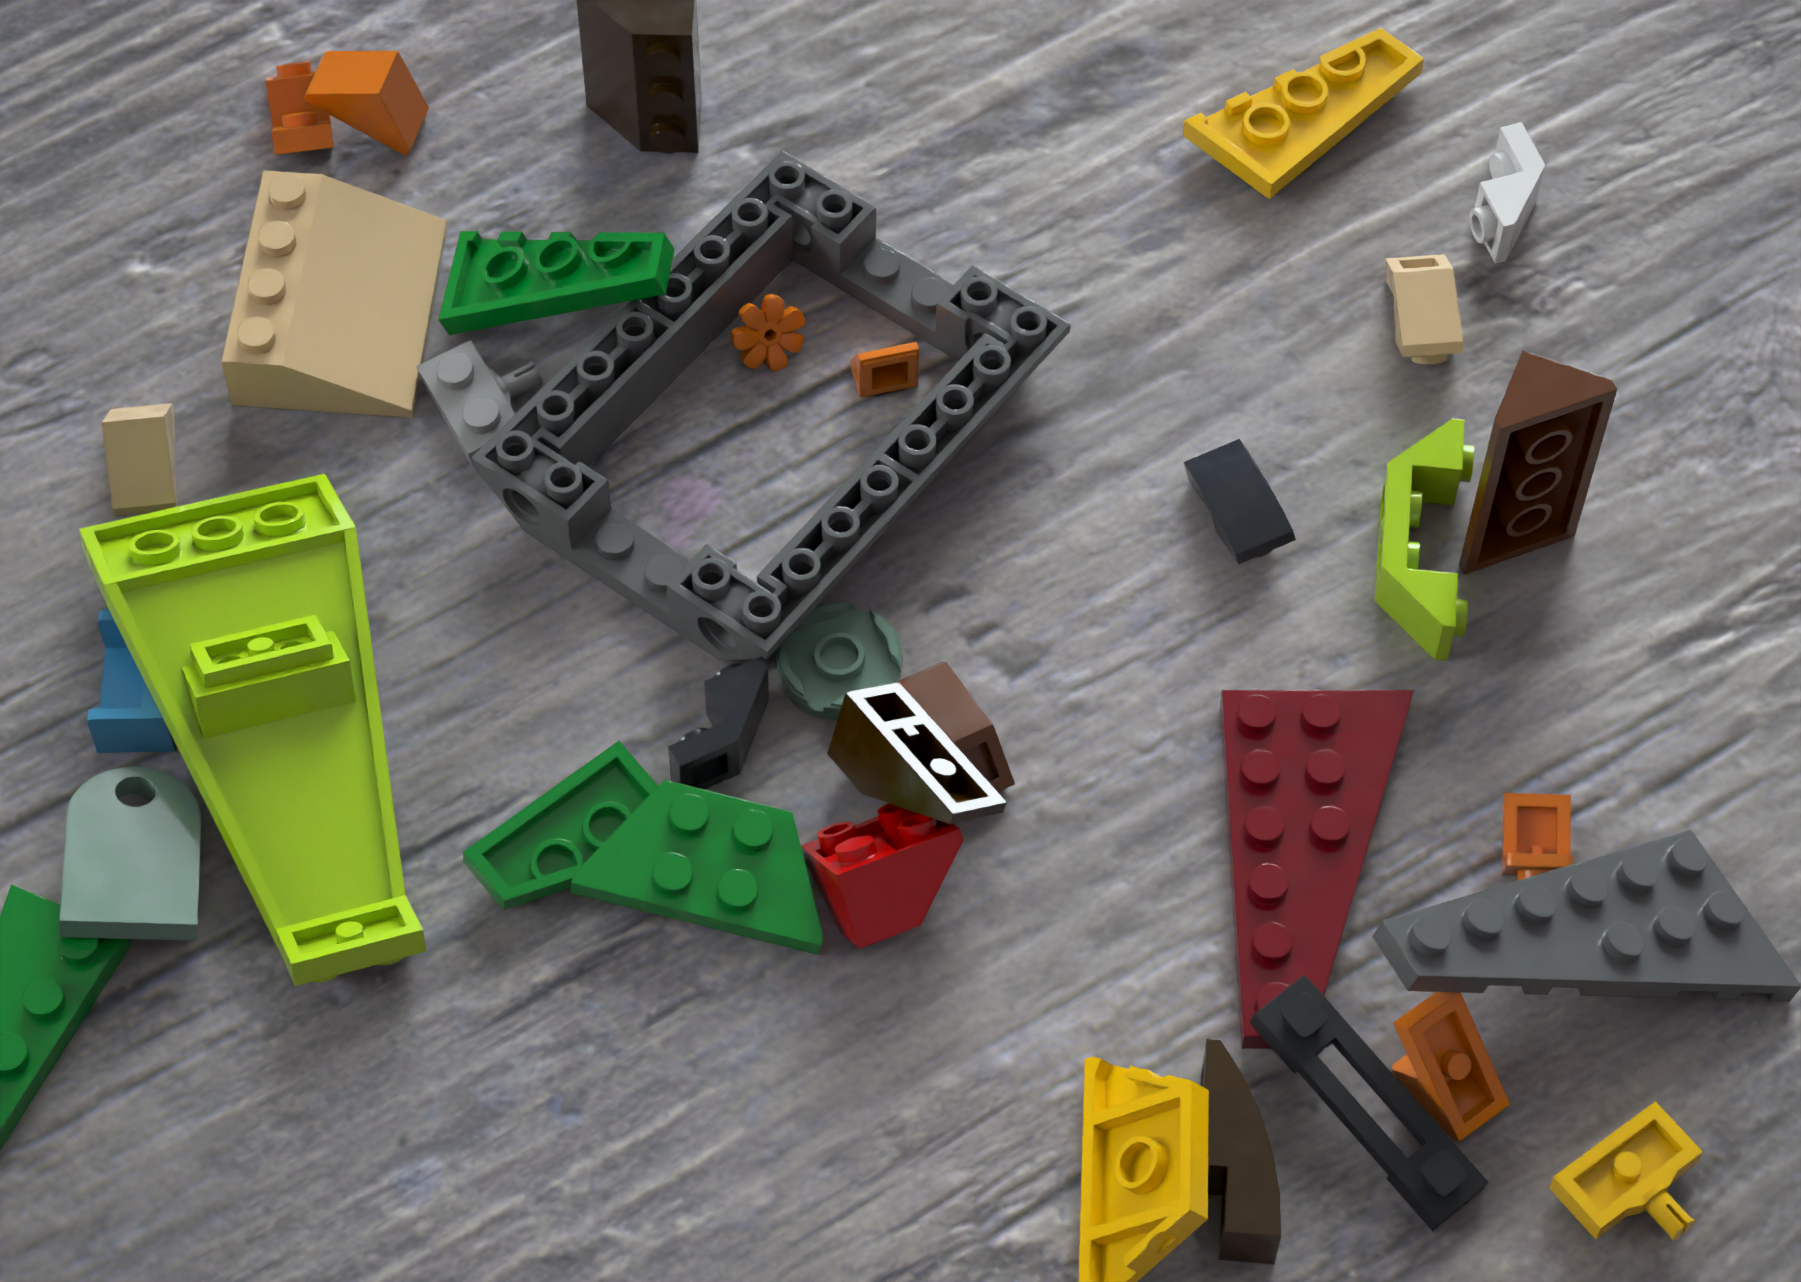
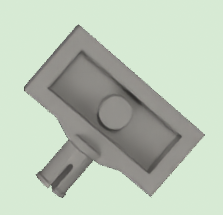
(473, 395)

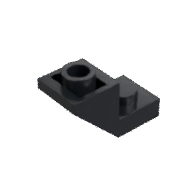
(735, 708)

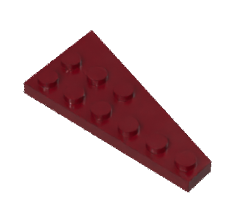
(1300, 816)

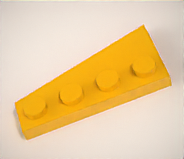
(1305, 113)

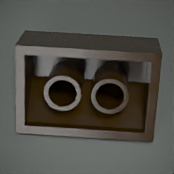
(644, 70)

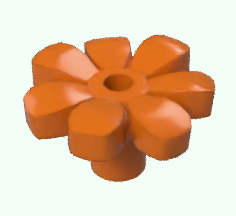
(768, 333)

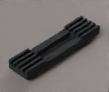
(1431, 1180)

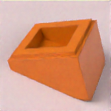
(886, 369)

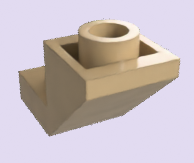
(1425, 308)

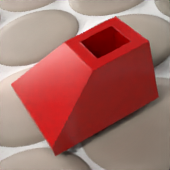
(881, 871)

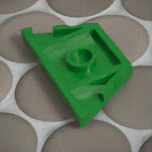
(710, 866)

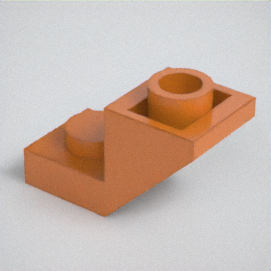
(294, 121)

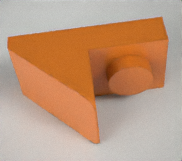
(1448, 1065)

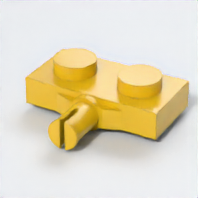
(1630, 1175)

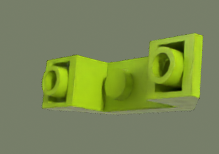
(1421, 599)

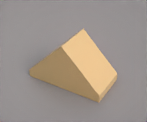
(141, 458)

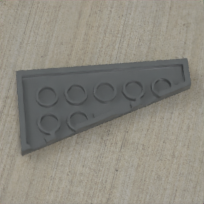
(1609, 925)

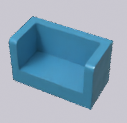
(126, 711)

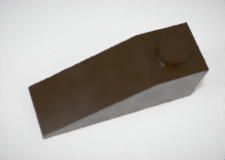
(906, 759)

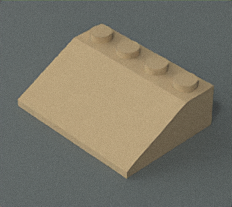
(332, 299)

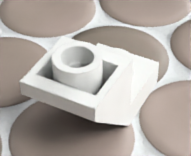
(1510, 195)

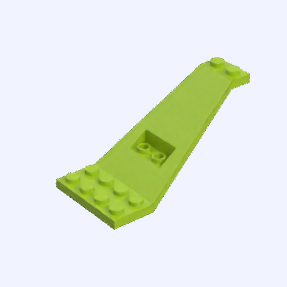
(268, 682)

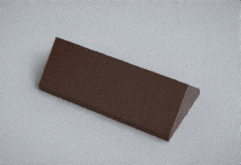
(1537, 461)

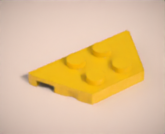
(1139, 1169)

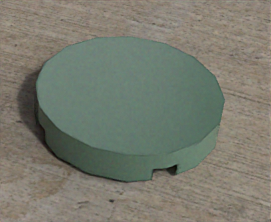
(835, 654)

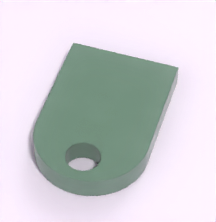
(131, 866)

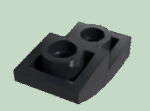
(1239, 501)

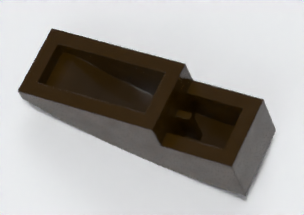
(1240, 1163)

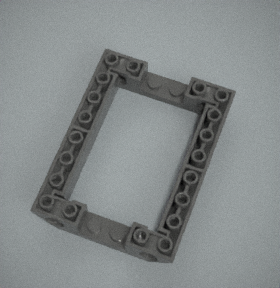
(782, 216)

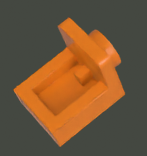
(1535, 833)

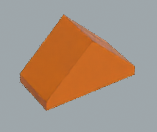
(370, 94)

